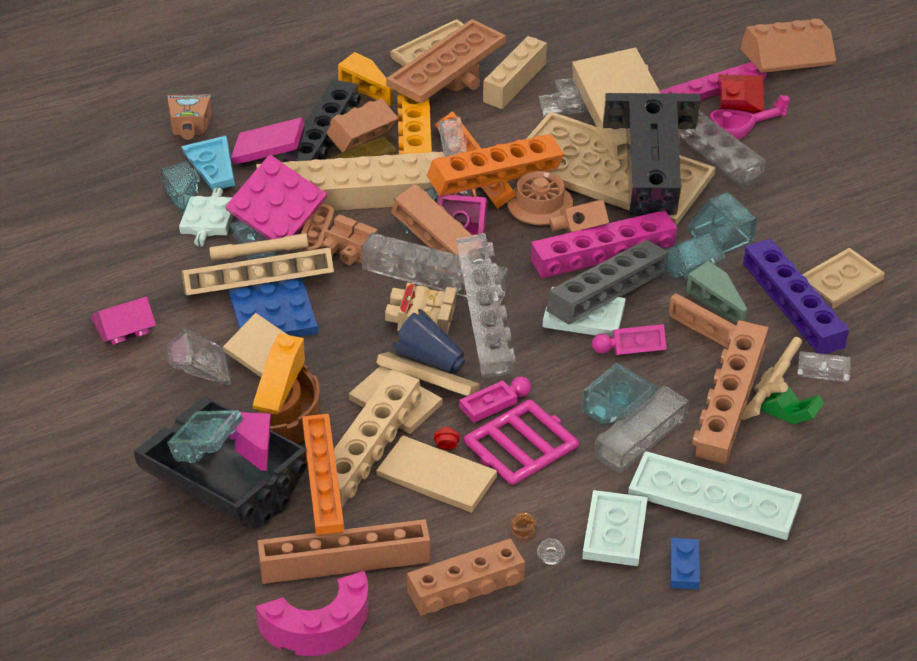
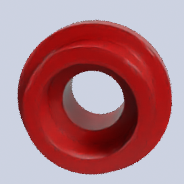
(446, 438)

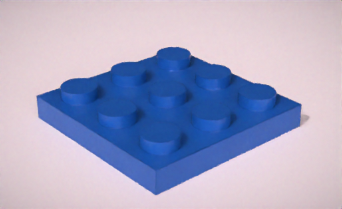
(279, 302)

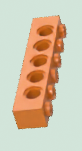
(494, 164)

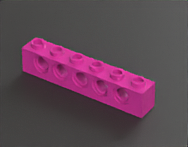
(600, 243)

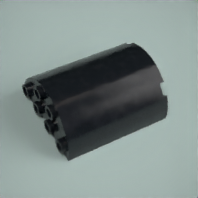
(225, 477)

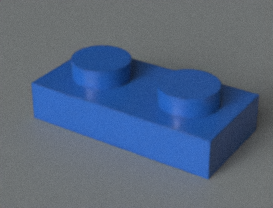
(684, 563)

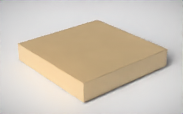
(253, 343)

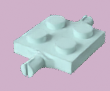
(206, 216)

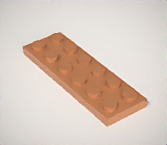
(445, 61)

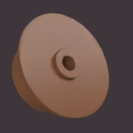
(539, 198)

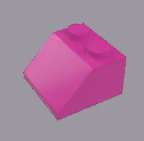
(467, 210)
(123, 320)

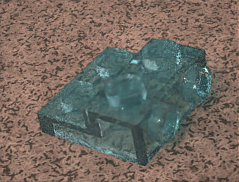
(203, 433)

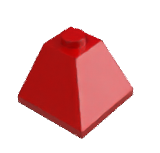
(741, 92)

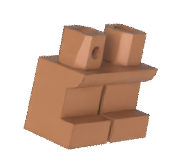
(347, 239)

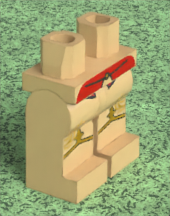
(436, 304)

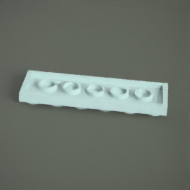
(715, 495)

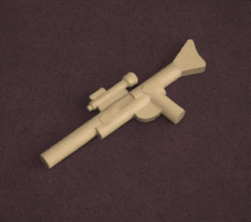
(772, 380)

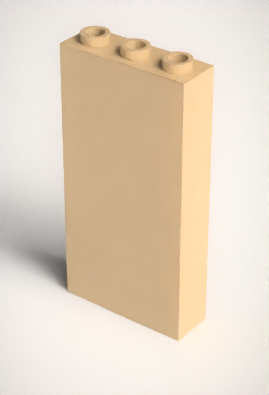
(611, 73)

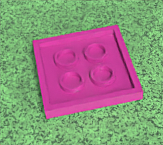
(276, 200)

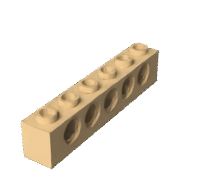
(257, 271)
(373, 430)

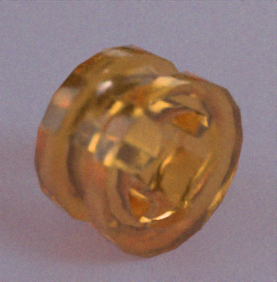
(523, 518)

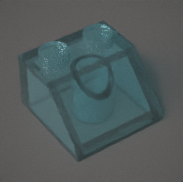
(729, 220)
(693, 253)
(616, 394)

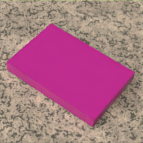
(267, 140)

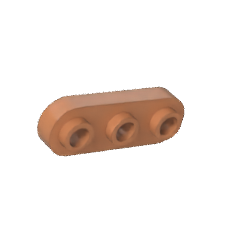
(315, 227)

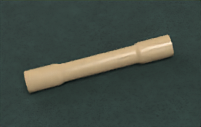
(286, 243)

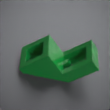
(789, 408)

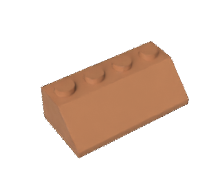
(789, 45)

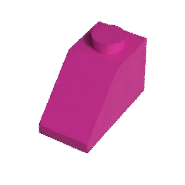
(253, 438)

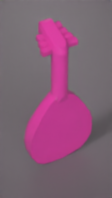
(741, 123)

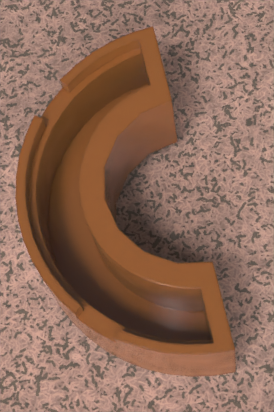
(302, 401)

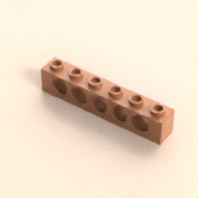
(726, 406)

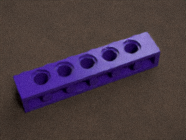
(795, 297)

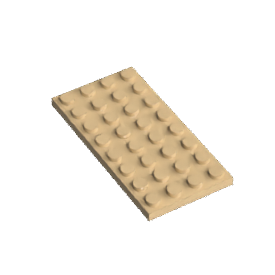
(592, 172)

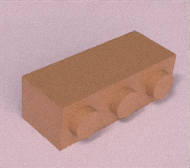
(361, 125)

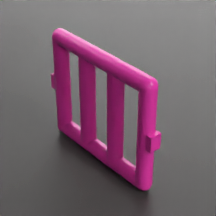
(512, 417)

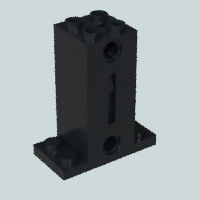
(652, 144)

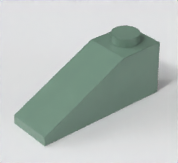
(715, 290)

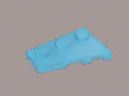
(212, 161)

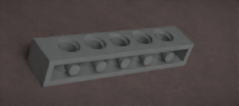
(607, 281)

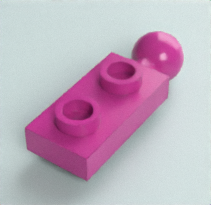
(631, 340)
(494, 398)

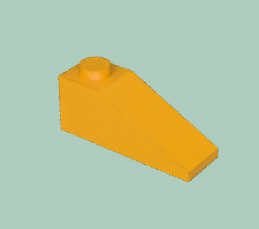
(367, 75)
(279, 373)

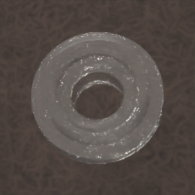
(551, 551)

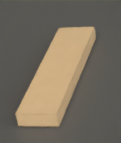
(428, 373)

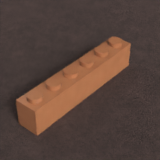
(344, 551)

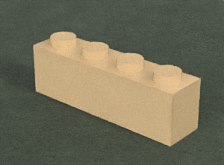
(514, 72)

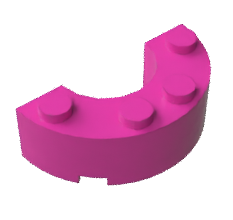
(320, 629)

